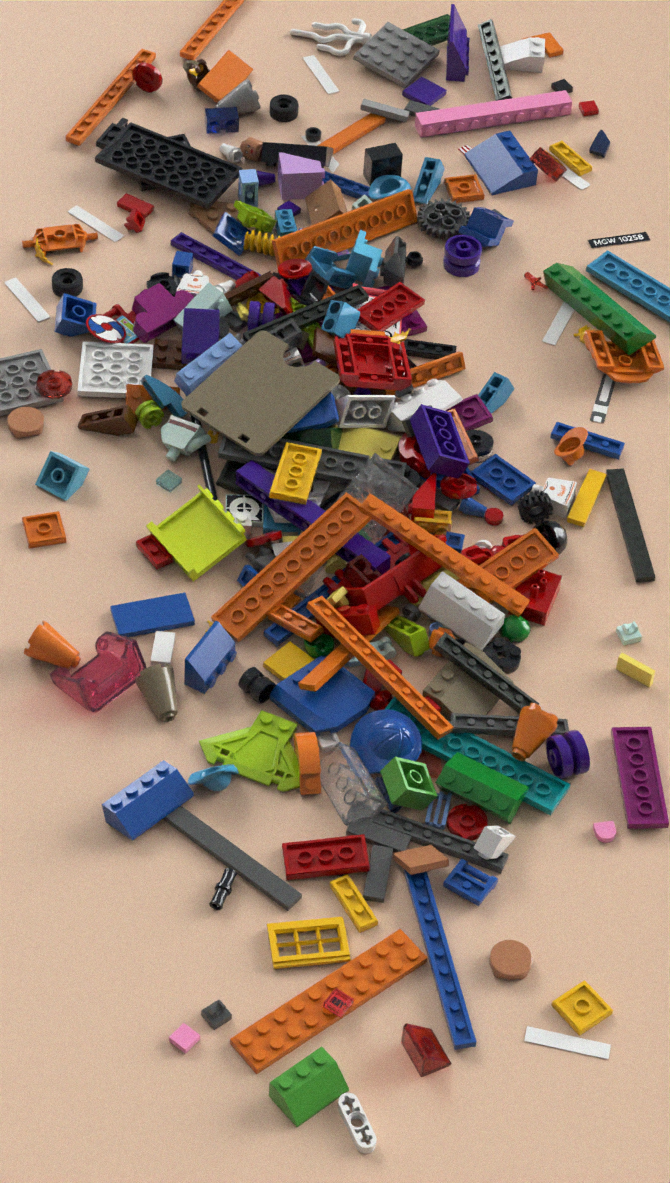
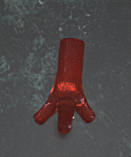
(534, 281)

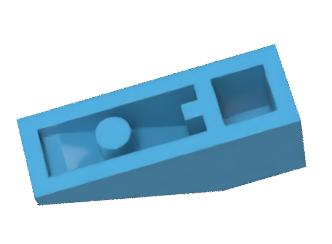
(428, 180)
(496, 392)

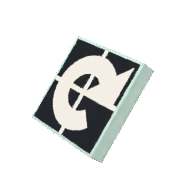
(246, 503)

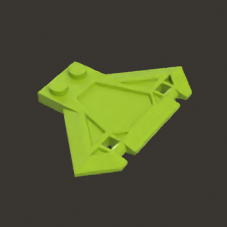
(259, 751)

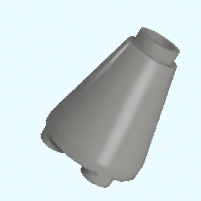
(241, 97)

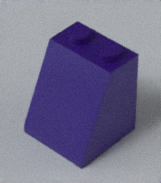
(200, 332)

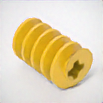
(259, 243)

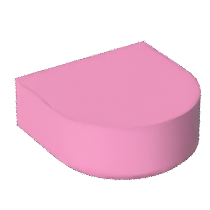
(604, 831)

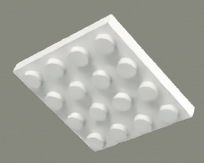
(111, 366)

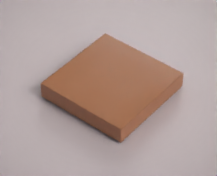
(421, 859)

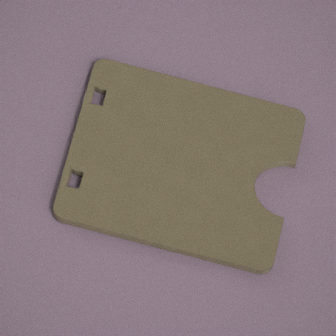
(259, 394)

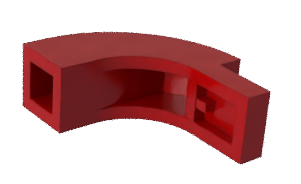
(410, 453)

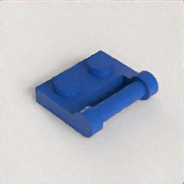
(468, 886)

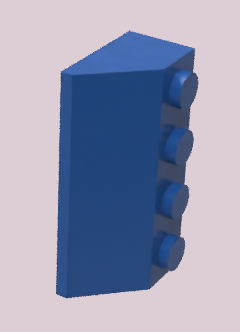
(147, 800)

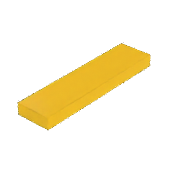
(586, 498)

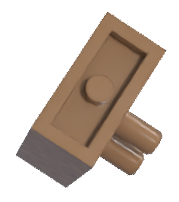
(325, 202)

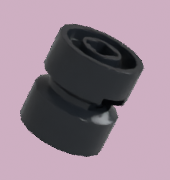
(256, 685)

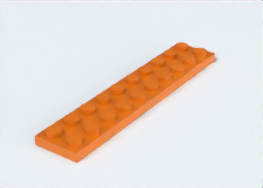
(342, 230)
(291, 567)
(305, 1015)

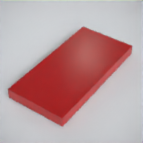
(389, 307)
(325, 857)

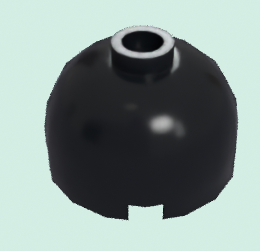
(554, 534)

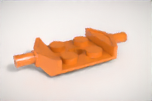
(72, 237)

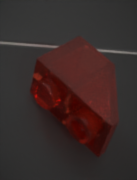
(548, 164)

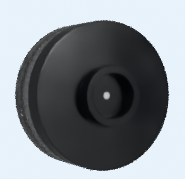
(482, 444)

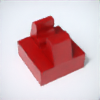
(135, 221)
(381, 700)

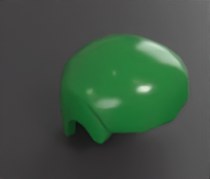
(515, 628)
(322, 645)

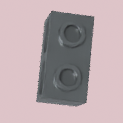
(288, 333)

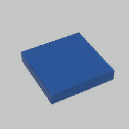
(231, 233)

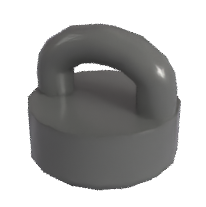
(411, 612)

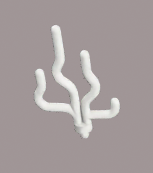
(349, 36)

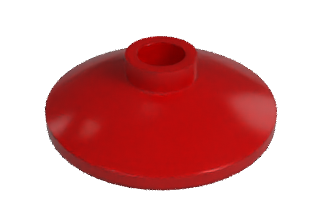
(294, 268)

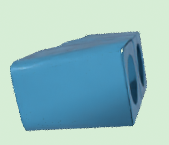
(340, 318)

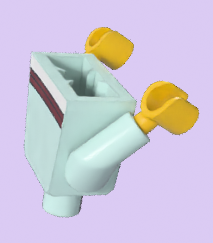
(184, 437)

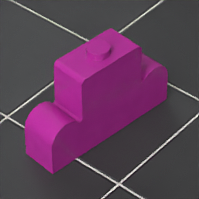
(156, 311)

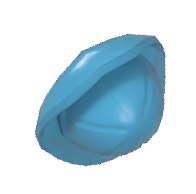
(387, 186)
(214, 778)

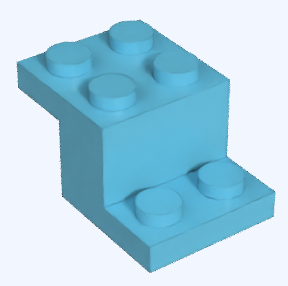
(364, 261)

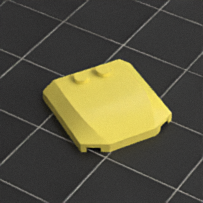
(369, 441)

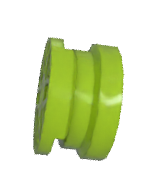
(149, 414)

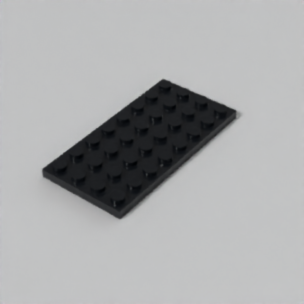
(169, 165)

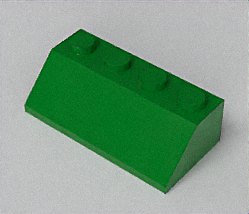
(482, 787)

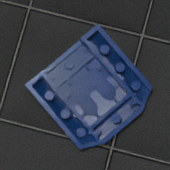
(330, 707)

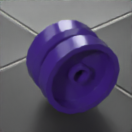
(462, 255)
(257, 318)
(567, 754)

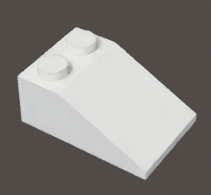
(524, 55)

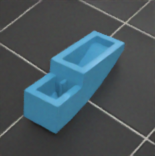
(164, 395)

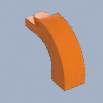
(308, 762)

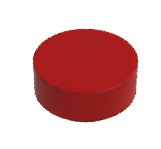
(493, 516)

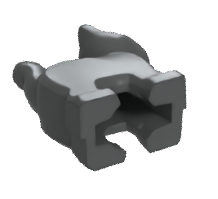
(263, 558)

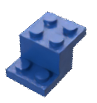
(486, 226)

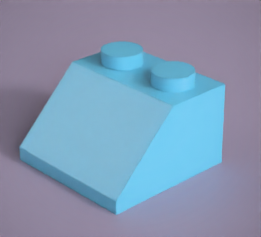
(62, 475)

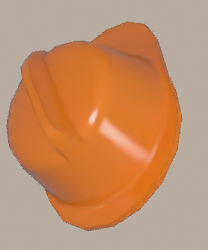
(571, 445)

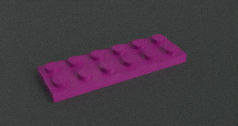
(639, 778)

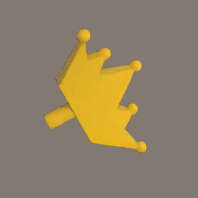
(41, 254)
(581, 333)
(399, 337)

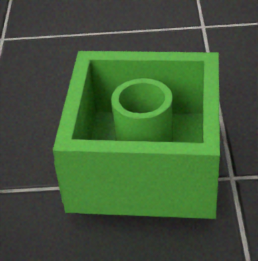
(408, 783)

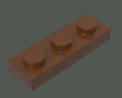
(247, 290)

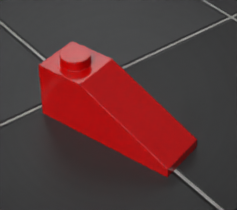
(276, 292)
(424, 500)

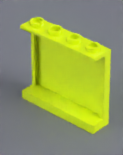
(199, 534)

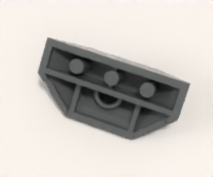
(394, 263)

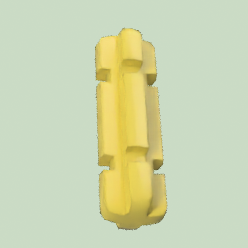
(242, 311)

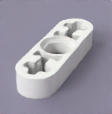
(356, 1132)

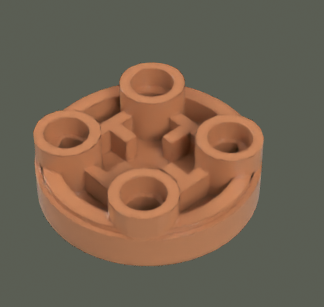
(25, 422)
(510, 960)

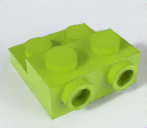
(254, 217)

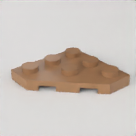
(210, 217)

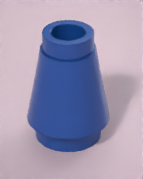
(472, 507)

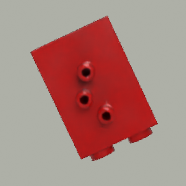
(542, 592)

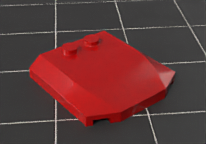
(372, 362)

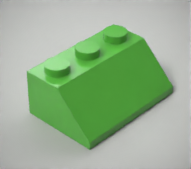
(308, 1087)

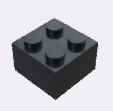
(382, 161)

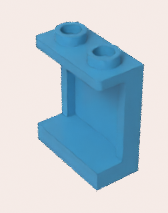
(323, 263)

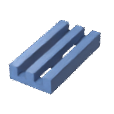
(440, 796)

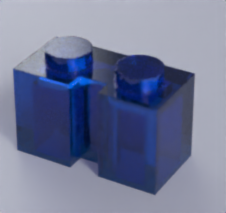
(221, 119)

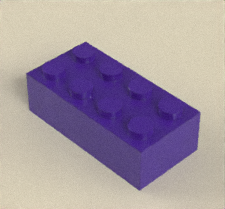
(439, 441)

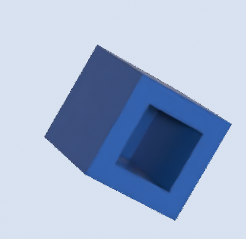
(182, 264)

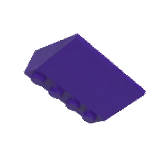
(457, 48)

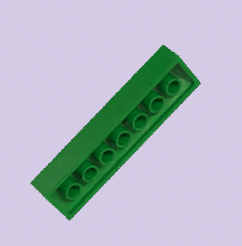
(597, 307)

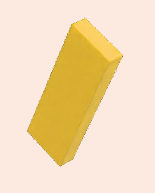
(570, 158)
(353, 903)

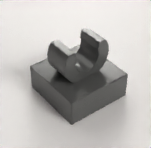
(216, 1014)

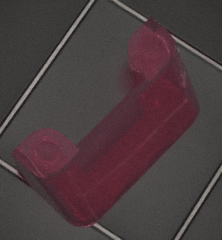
(105, 674)

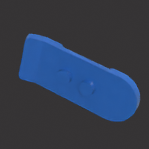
(321, 416)

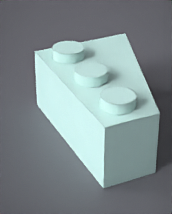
(207, 298)

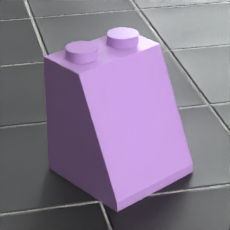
(298, 176)

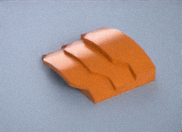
(620, 366)

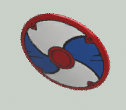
(105, 328)

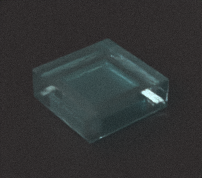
(168, 480)

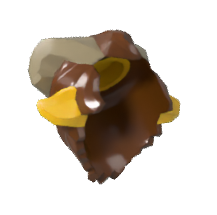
(195, 71)

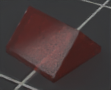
(424, 1049)

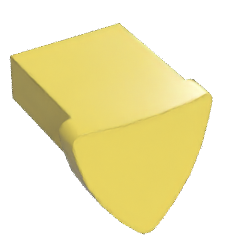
(334, 564)

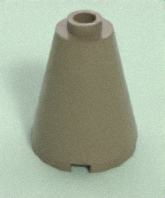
(159, 690)

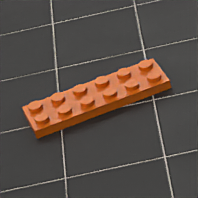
(518, 561)

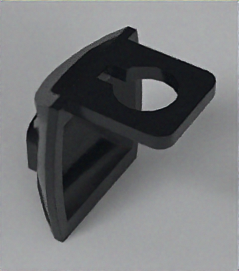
(313, 290)

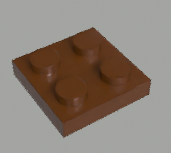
(167, 354)

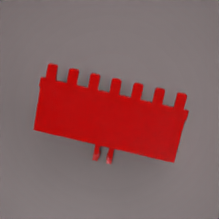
(394, 582)

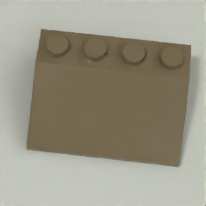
(459, 692)

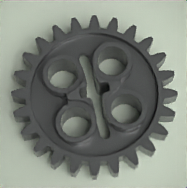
(442, 218)

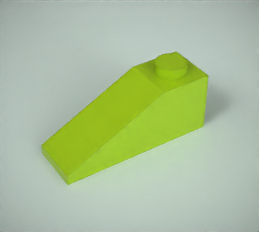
(408, 635)

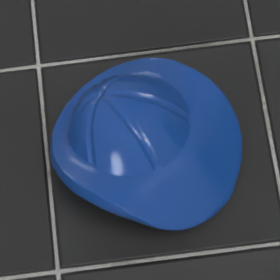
(383, 736)

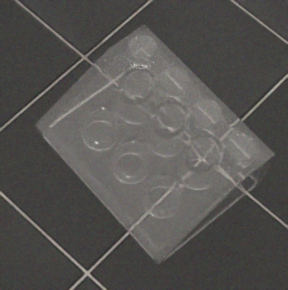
(384, 483)

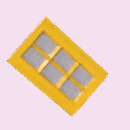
(308, 942)

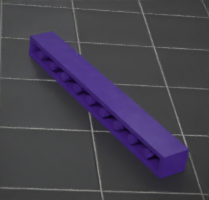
(258, 482)

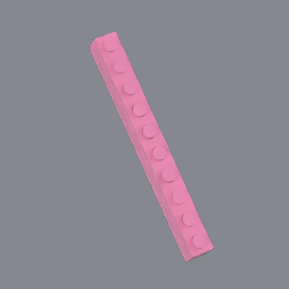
(493, 113)

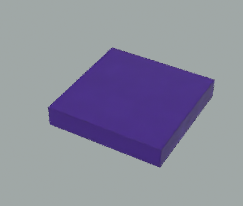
(424, 92)

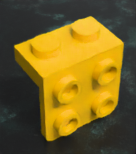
(438, 525)

